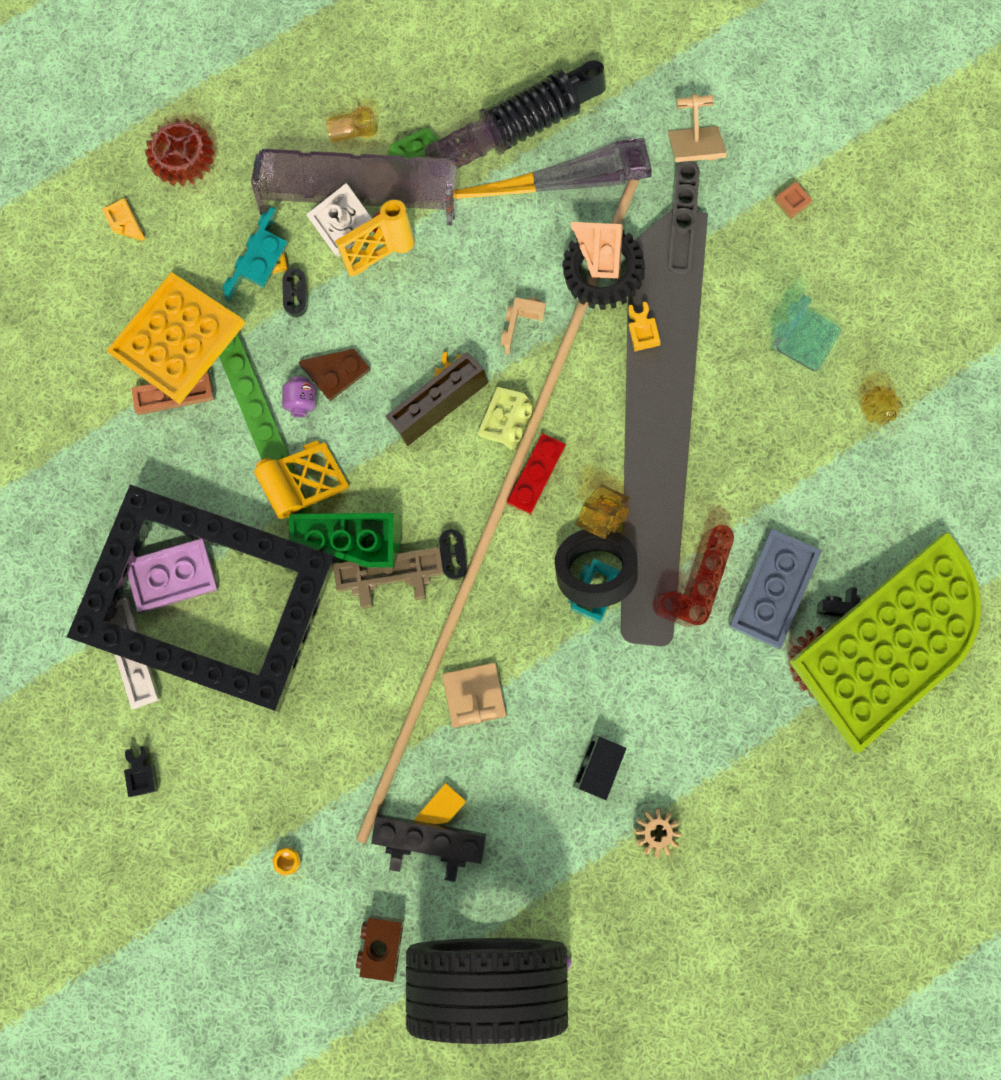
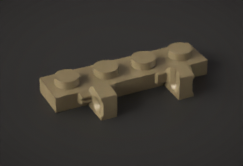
(410, 567)

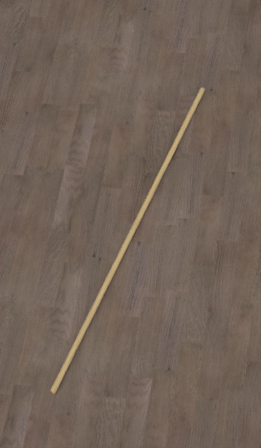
(483, 545)

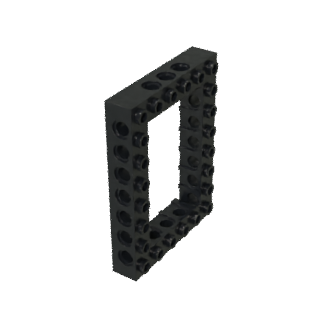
(112, 571)

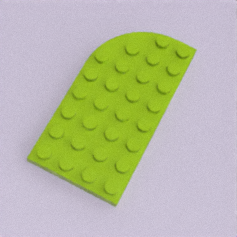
(894, 643)

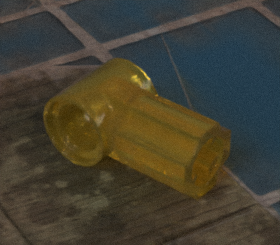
(350, 125)

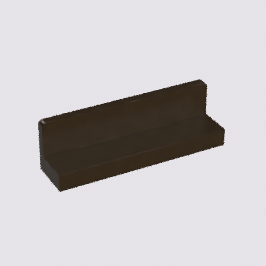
(437, 398)

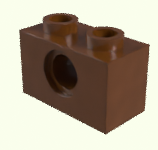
(378, 966)

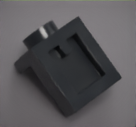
(835, 607)

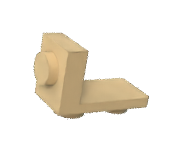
(527, 308)

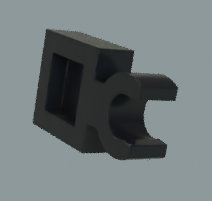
(141, 777)

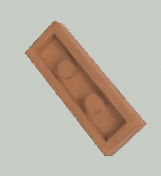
(150, 399)

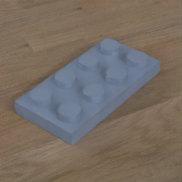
(775, 589)

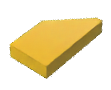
(123, 220)
(441, 806)

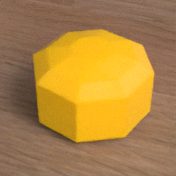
(286, 861)

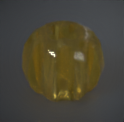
(878, 396)

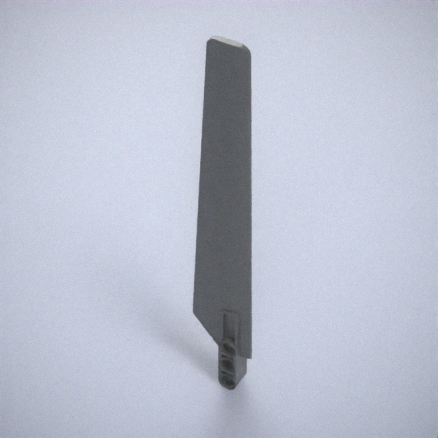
(661, 407)

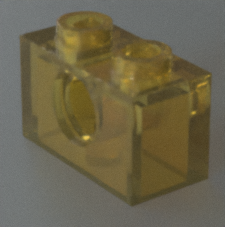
(603, 511)

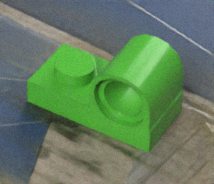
(413, 145)

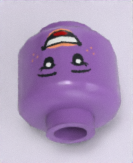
(299, 396)

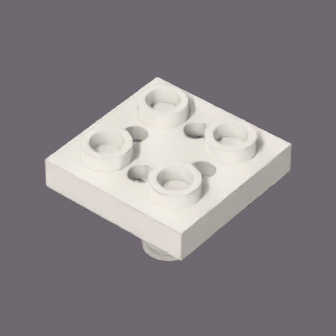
(336, 212)

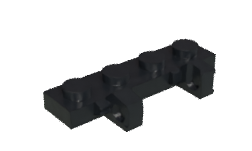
(451, 844)

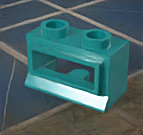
(587, 575)

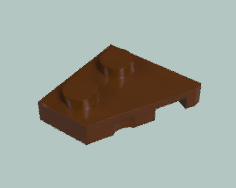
(335, 371)

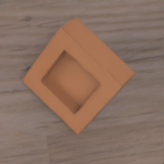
(793, 200)

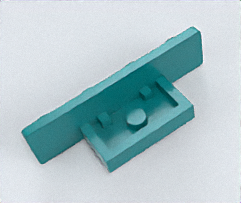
(260, 258)

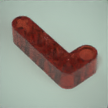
(699, 573)

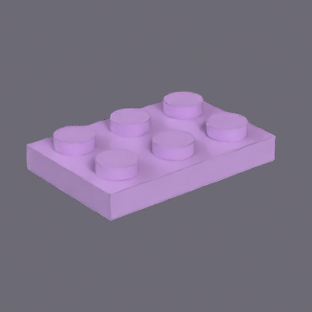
(171, 576)

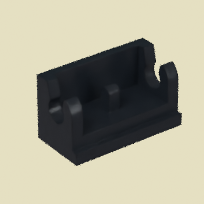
(599, 767)

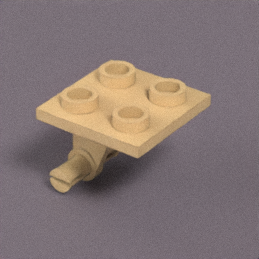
(696, 142)
(474, 695)

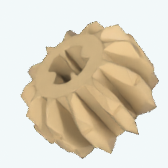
(664, 839)

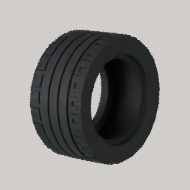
(486, 990)

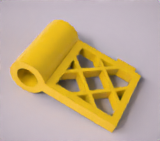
(393, 232)
(280, 483)

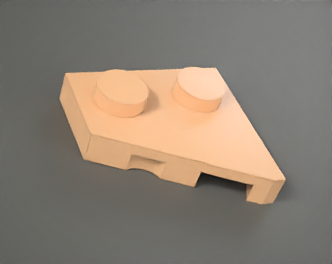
(601, 247)

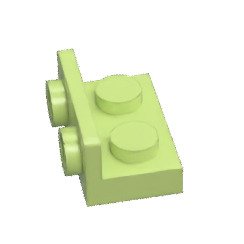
(506, 417)

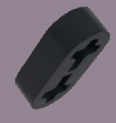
(300, 292)
(459, 554)

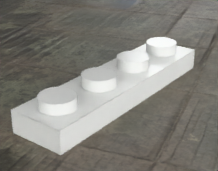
(136, 677)

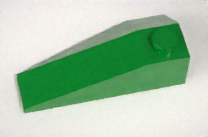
(357, 537)

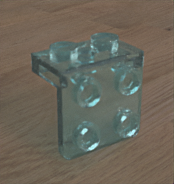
(805, 335)

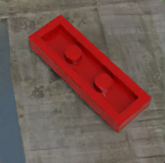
(536, 474)

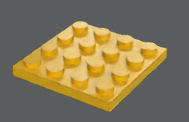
(176, 337)

